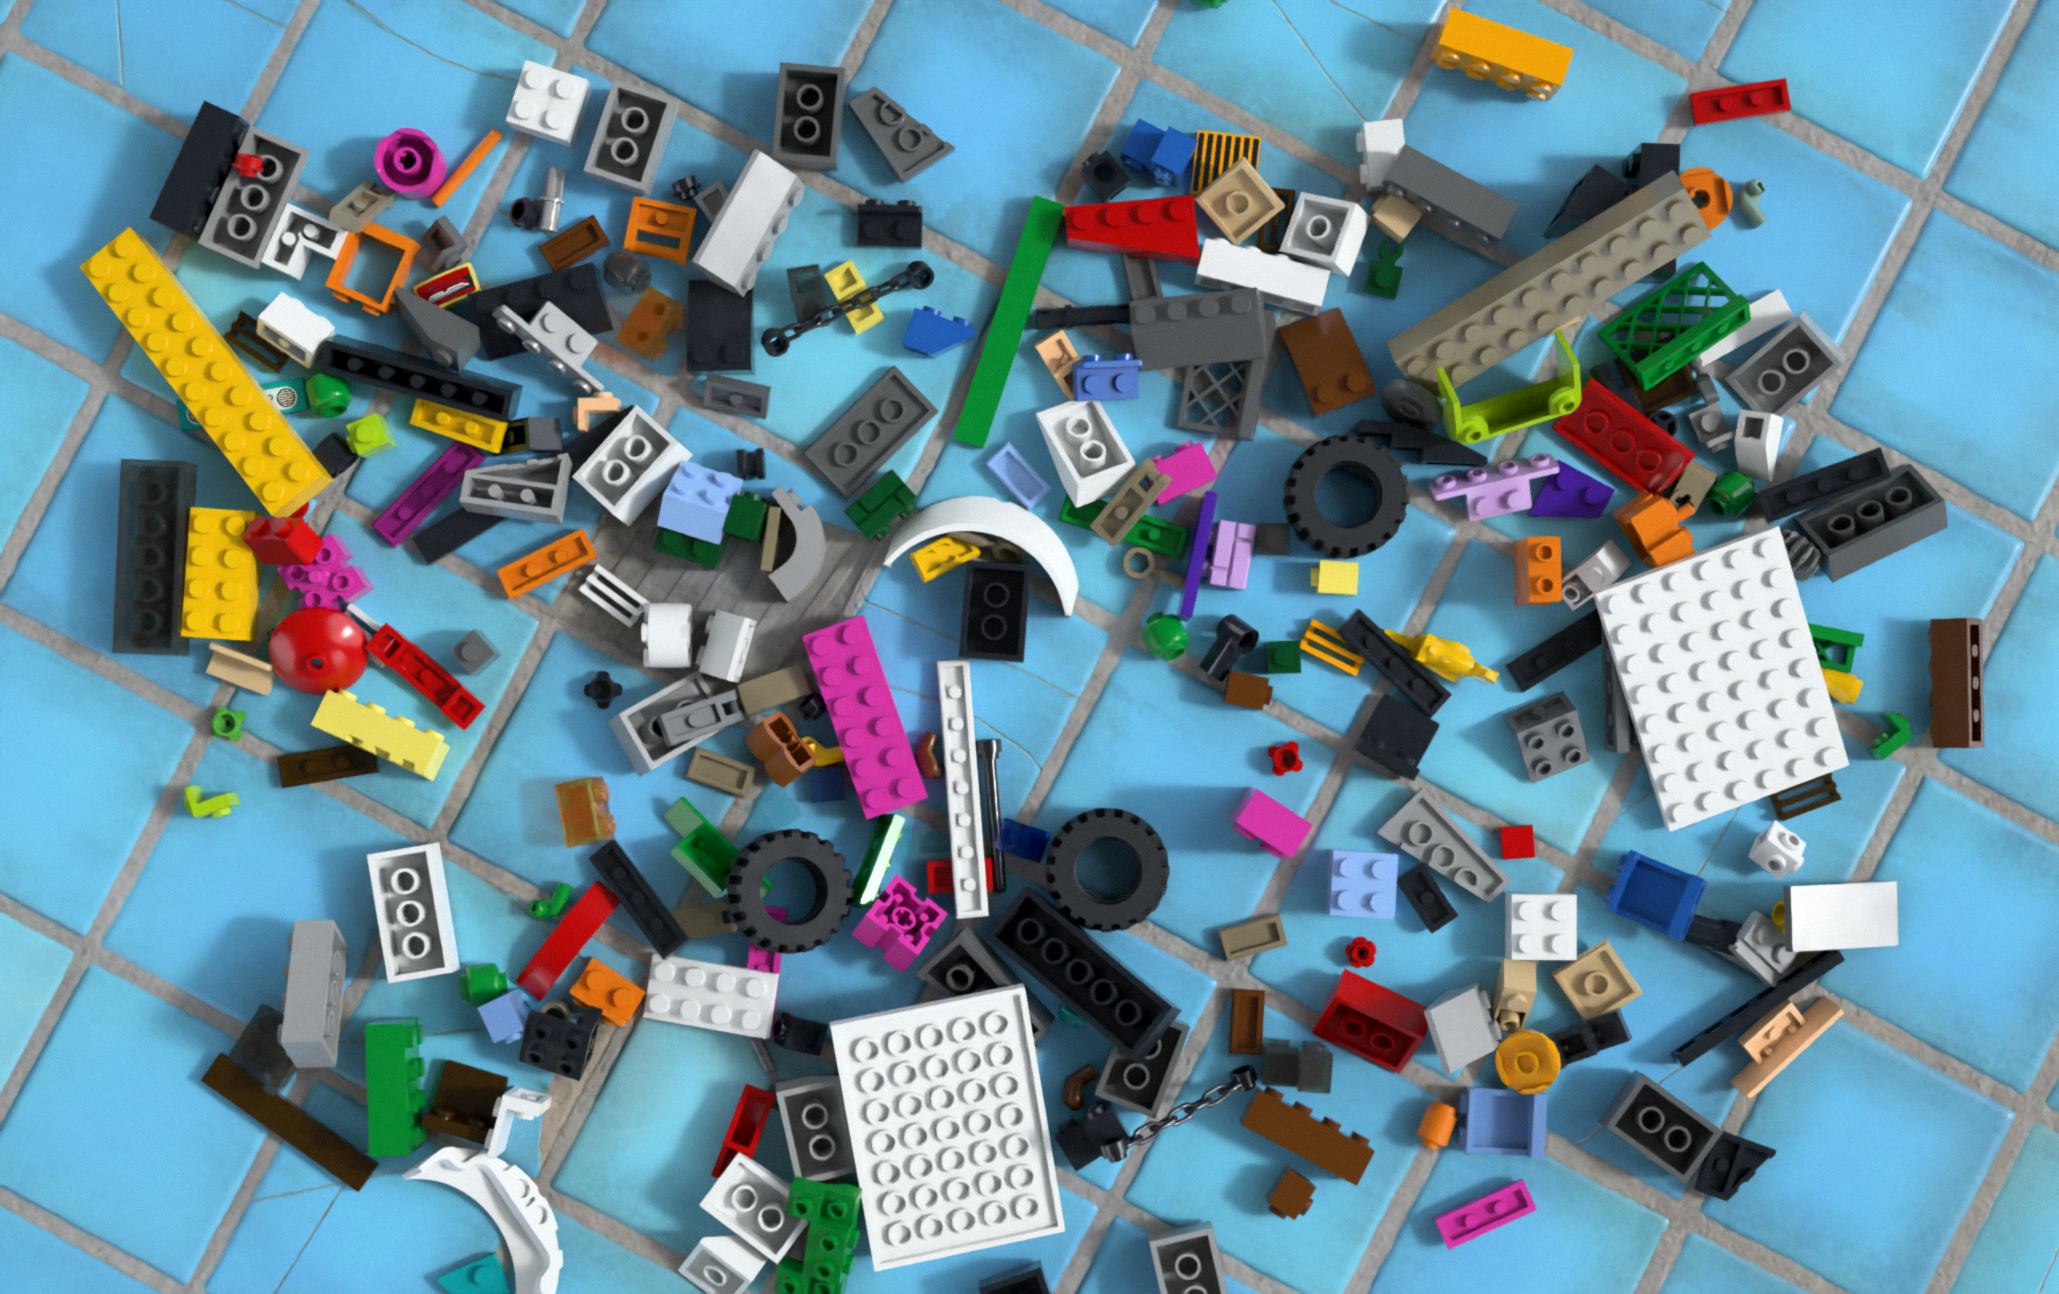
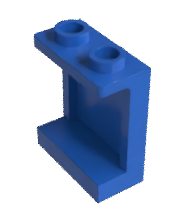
(1655, 894)

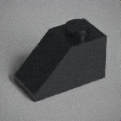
(531, 437)

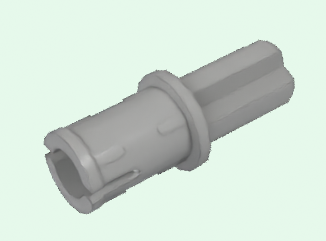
(551, 200)

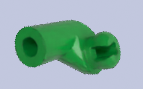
(553, 905)

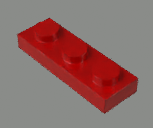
(1739, 102)

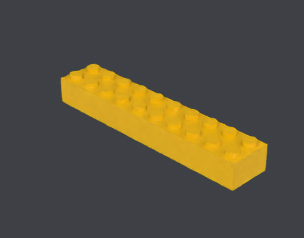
(206, 373)

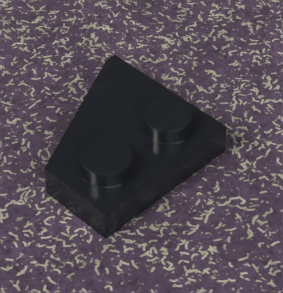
(1730, 1164)

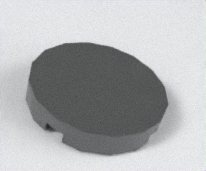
(1412, 404)

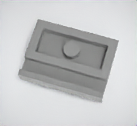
(1762, 948)

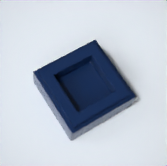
(827, 785)

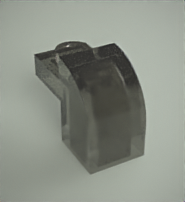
(807, 291)

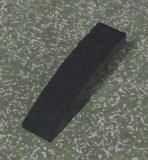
(1432, 447)
(1590, 1037)

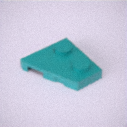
(477, 1277)

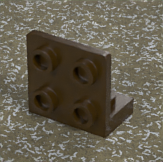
(465, 1102)

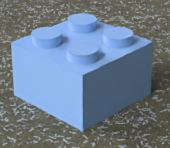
(698, 501)
(1361, 884)

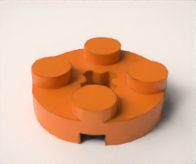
(1714, 189)

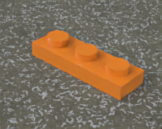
(547, 564)

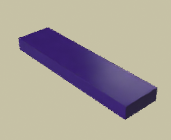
(1197, 556)

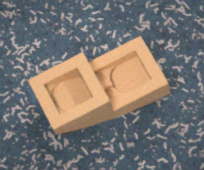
(1058, 357)

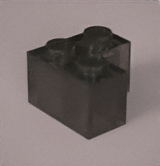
(1298, 1066)

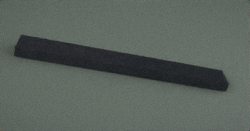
(466, 526)

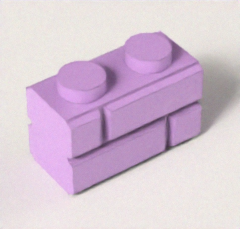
(1230, 555)

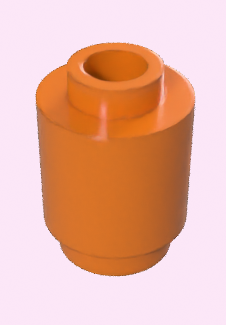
(1437, 1125)

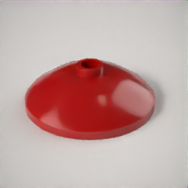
(320, 635)

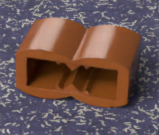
(780, 749)

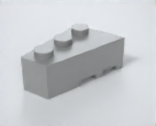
(520, 490)

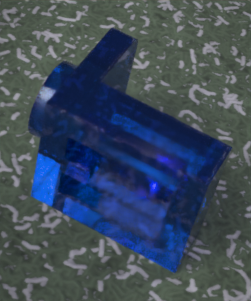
(1022, 840)

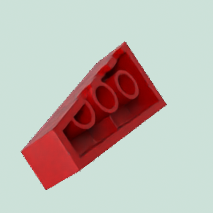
(1137, 228)

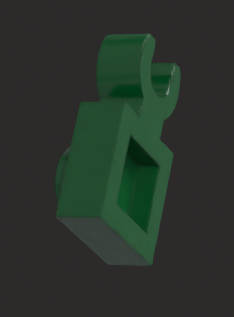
(1384, 276)

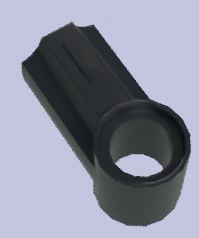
(1233, 639)
(1713, 933)

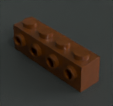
(1956, 683)
(1306, 1135)

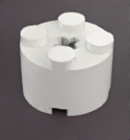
(667, 635)

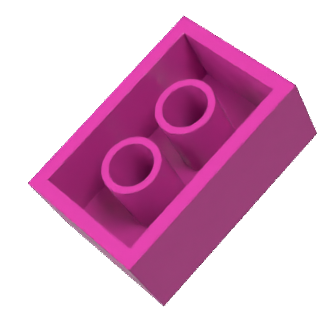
(1270, 822)

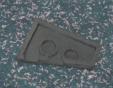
(898, 137)

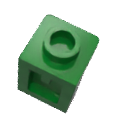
(1887, 742)

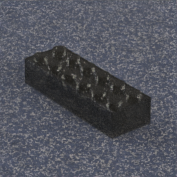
(152, 556)

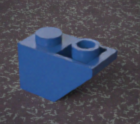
(935, 335)

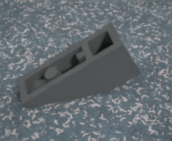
(441, 333)

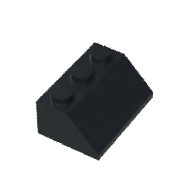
(1589, 197)

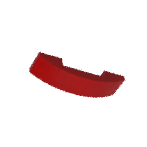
(425, 675)
(568, 940)

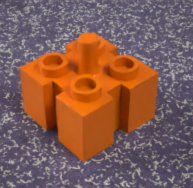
(1654, 530)

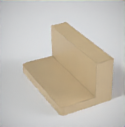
(241, 668)

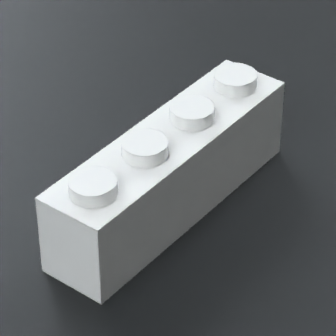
(1277, 277)

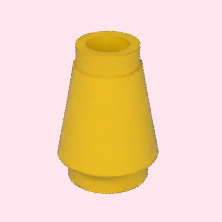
(1842, 686)

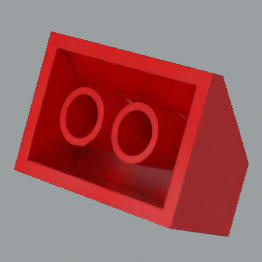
(1372, 1021)

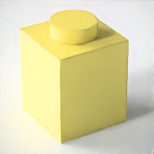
(1335, 578)

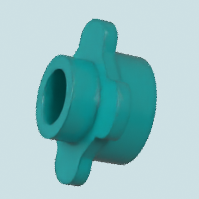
(1070, 1017)

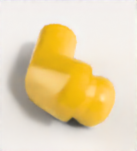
(823, 755)

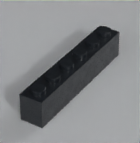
(420, 378)

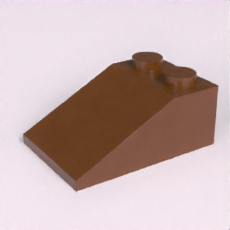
(1327, 363)

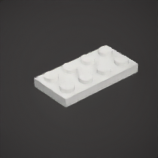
(711, 995)

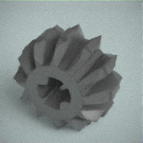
(1802, 555)

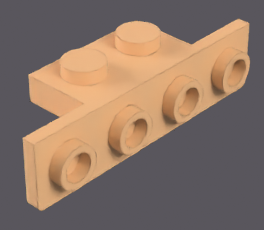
(1779, 1040)

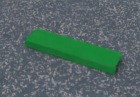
(1146, 533)

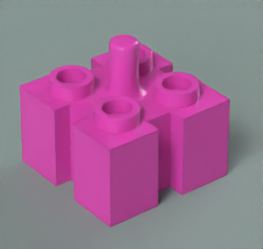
(328, 577)
(899, 923)

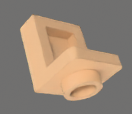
(600, 404)

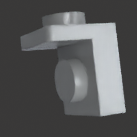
(1710, 428)

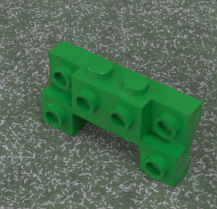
(830, 1239)

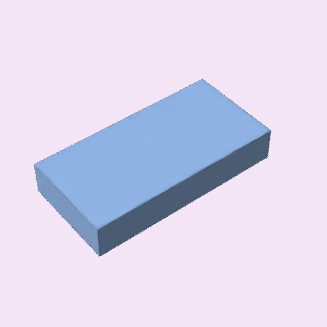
(1018, 476)

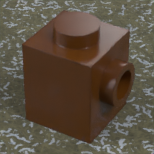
(1290, 1194)

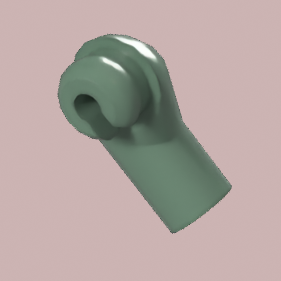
(1749, 202)

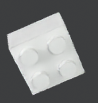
(549, 104)
(1541, 926)

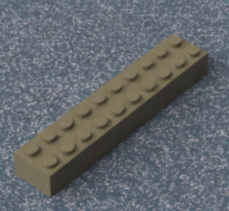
(1552, 286)

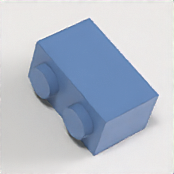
(505, 1017)

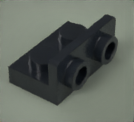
(890, 225)

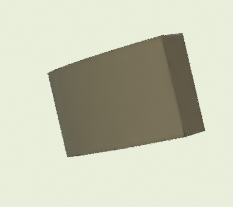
(773, 690)

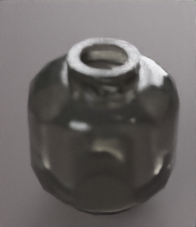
(627, 272)

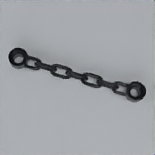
(782, 342)
(1115, 1146)

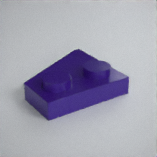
(1571, 495)

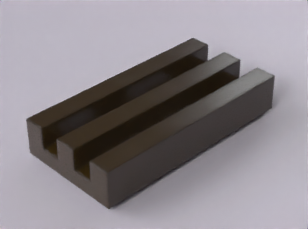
(1272, 247)
(238, 327)
(1829, 786)

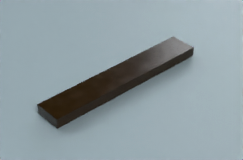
(290, 1122)

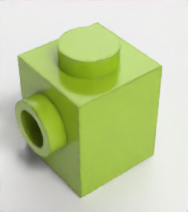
(370, 436)

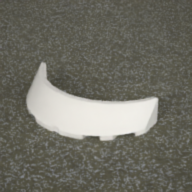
(998, 519)
(513, 1205)

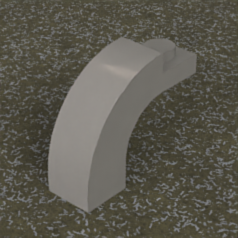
(809, 554)

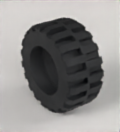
(1376, 465)
(830, 882)
(1118, 912)

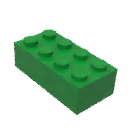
(394, 1086)

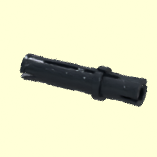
(1082, 316)

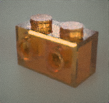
(651, 324)
(585, 812)

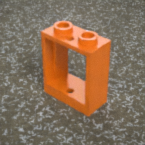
(348, 255)

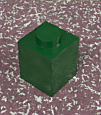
(1282, 657)

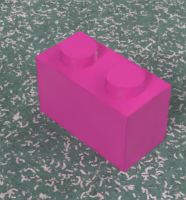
(1188, 469)

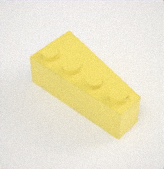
(380, 734)

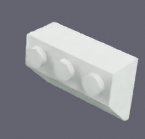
(632, 466)

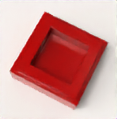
(1517, 842)

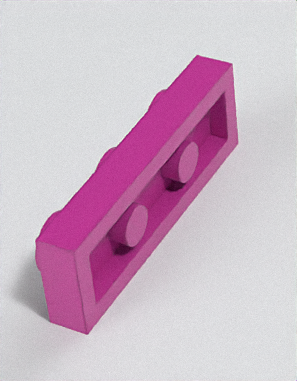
(1485, 1213)

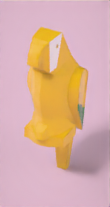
(1444, 657)

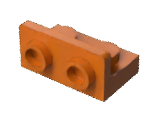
(609, 991)

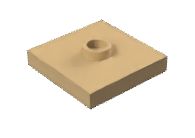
(1239, 201)
(1597, 981)

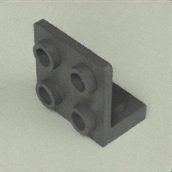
(1548, 736)

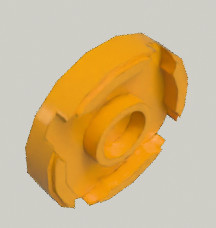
(1527, 1061)

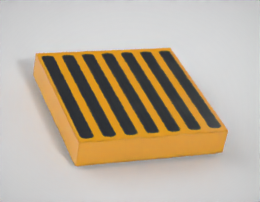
(1217, 153)

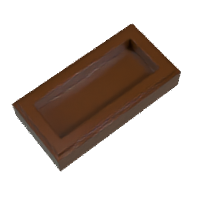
(574, 244)
(1246, 1021)

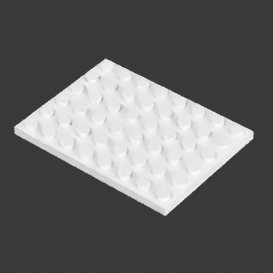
(1721, 677)
(948, 1126)

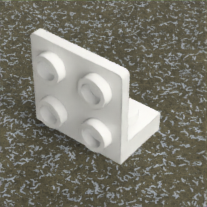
(515, 1102)

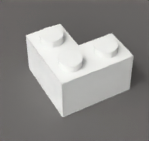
(299, 236)

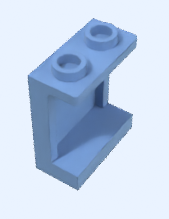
(1502, 1122)

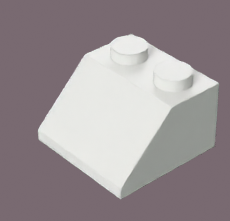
(1325, 232)
(726, 645)

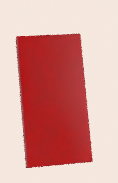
(1623, 440)

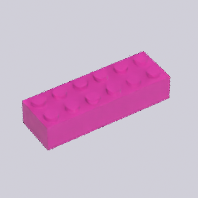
(865, 716)

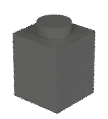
(475, 652)

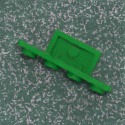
(704, 848)

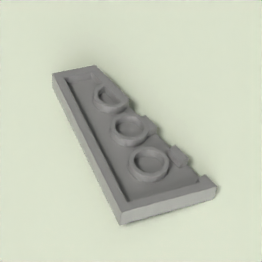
(1443, 845)

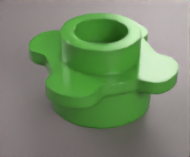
(219, 723)

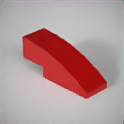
(745, 1127)

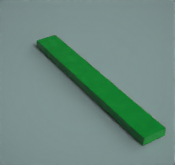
(1009, 322)

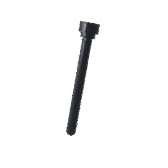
(989, 752)

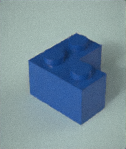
(1158, 152)

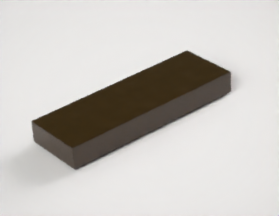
(325, 765)

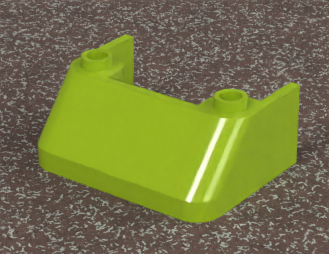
(1516, 408)

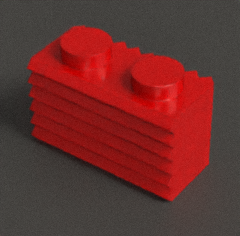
(282, 541)

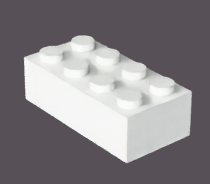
(413, 912)

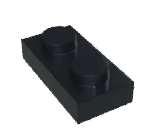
(1426, 897)

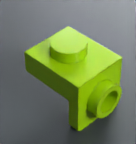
(216, 806)

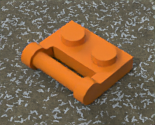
(661, 220)

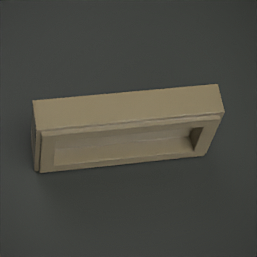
(771, 539)
(721, 771)
(1252, 937)

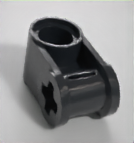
(334, 454)

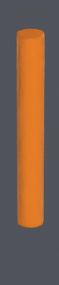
(466, 167)

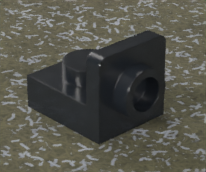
(800, 1034)

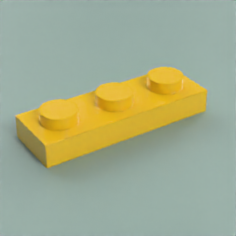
(459, 425)

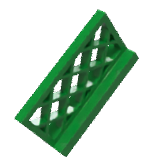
(1694, 340)

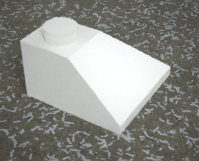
(723, 1264)

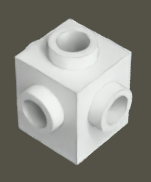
(1777, 850)

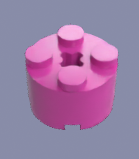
(402, 148)

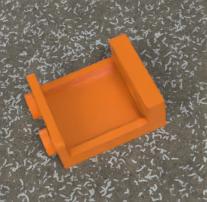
(1538, 570)

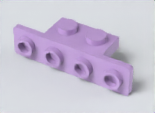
(1496, 488)

